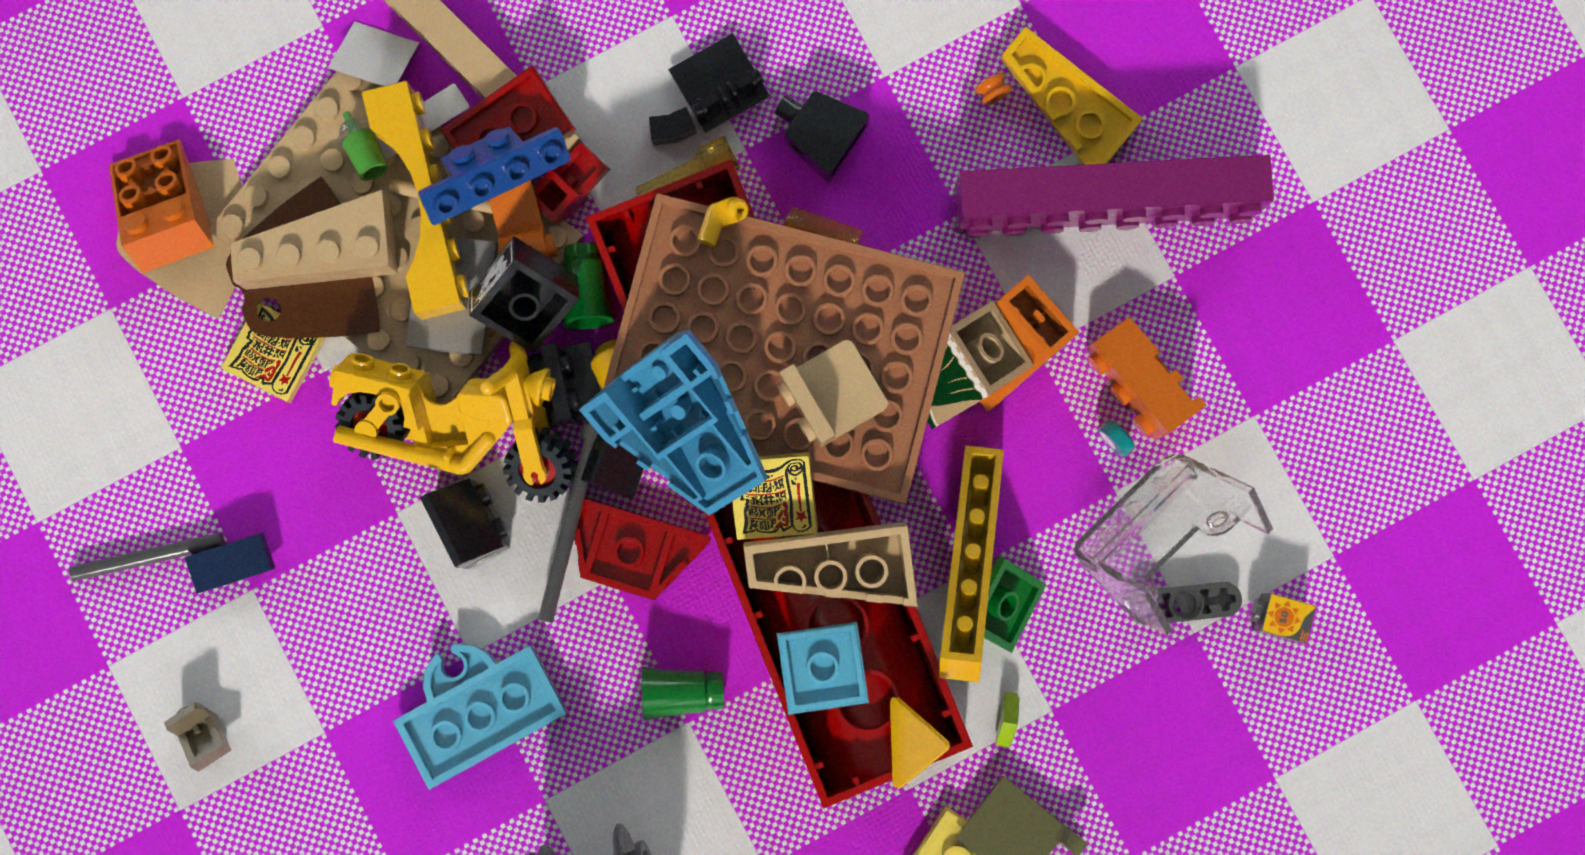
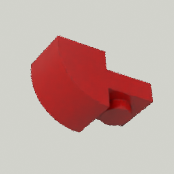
(567, 187)

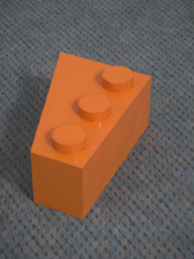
(1142, 380)

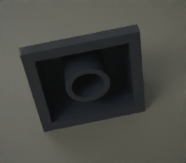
(466, 523)

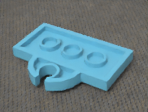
(476, 711)

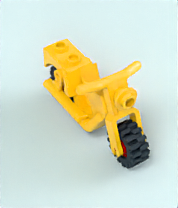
(458, 432)

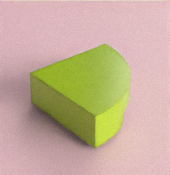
(1007, 719)

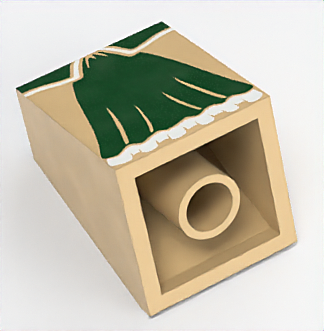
(976, 363)

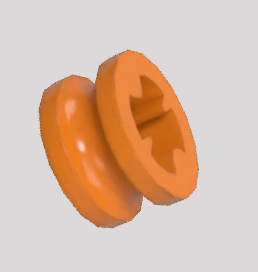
(993, 89)

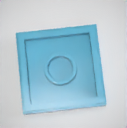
(822, 668)

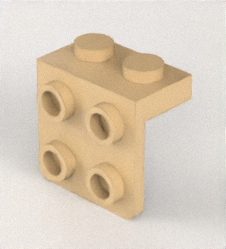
(832, 393)

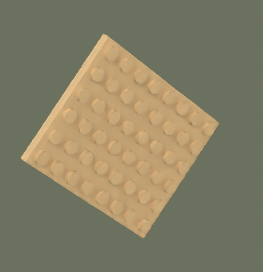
(313, 151)

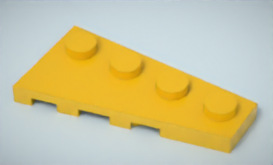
(1075, 104)

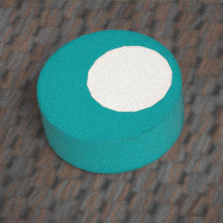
(1116, 438)

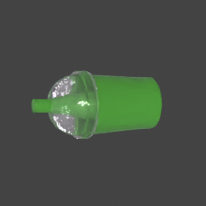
(362, 147)

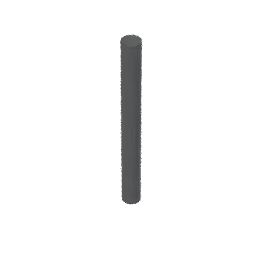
(145, 557)

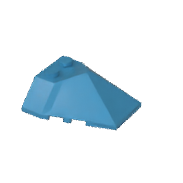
(681, 423)

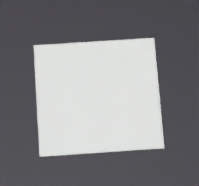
(373, 55)

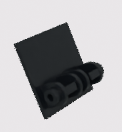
(719, 83)

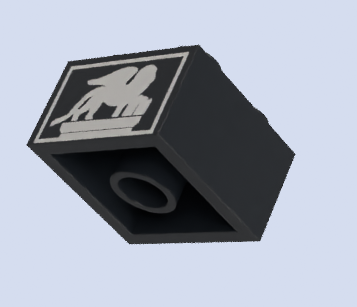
(523, 295)

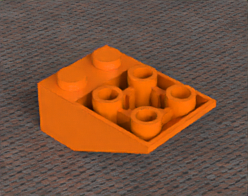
(159, 207)
(1037, 326)

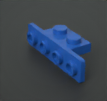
(491, 168)

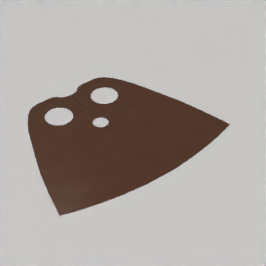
(311, 308)

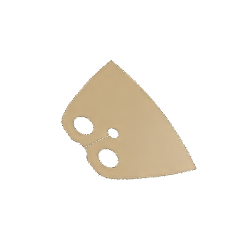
(203, 277)

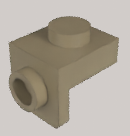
(199, 735)

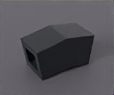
(671, 127)

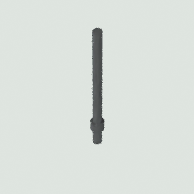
(568, 529)

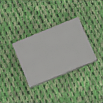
(457, 330)

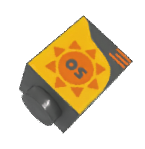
(1282, 617)

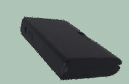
(612, 469)

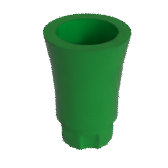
(593, 307)
(680, 692)

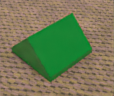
(1010, 602)

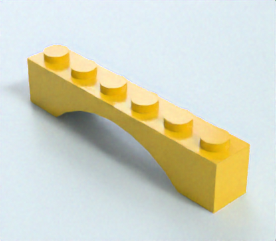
(433, 274)

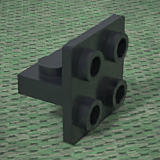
(573, 377)

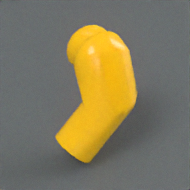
(719, 216)

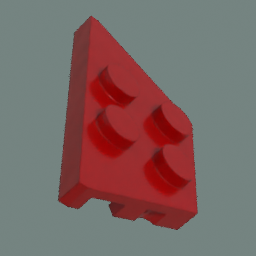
(633, 550)

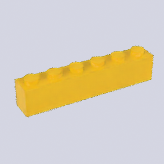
(971, 565)

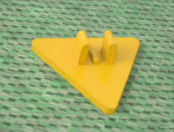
(913, 743)

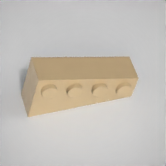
(322, 247)
(843, 563)

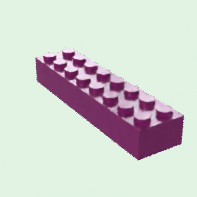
(1112, 195)

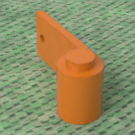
(519, 215)

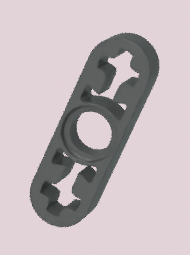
(1213, 610)

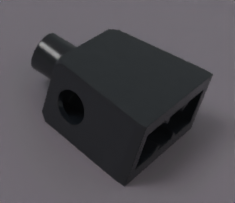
(822, 130)

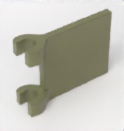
(1015, 825)

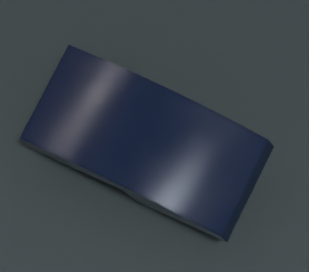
(230, 562)

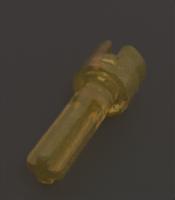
(706, 157)

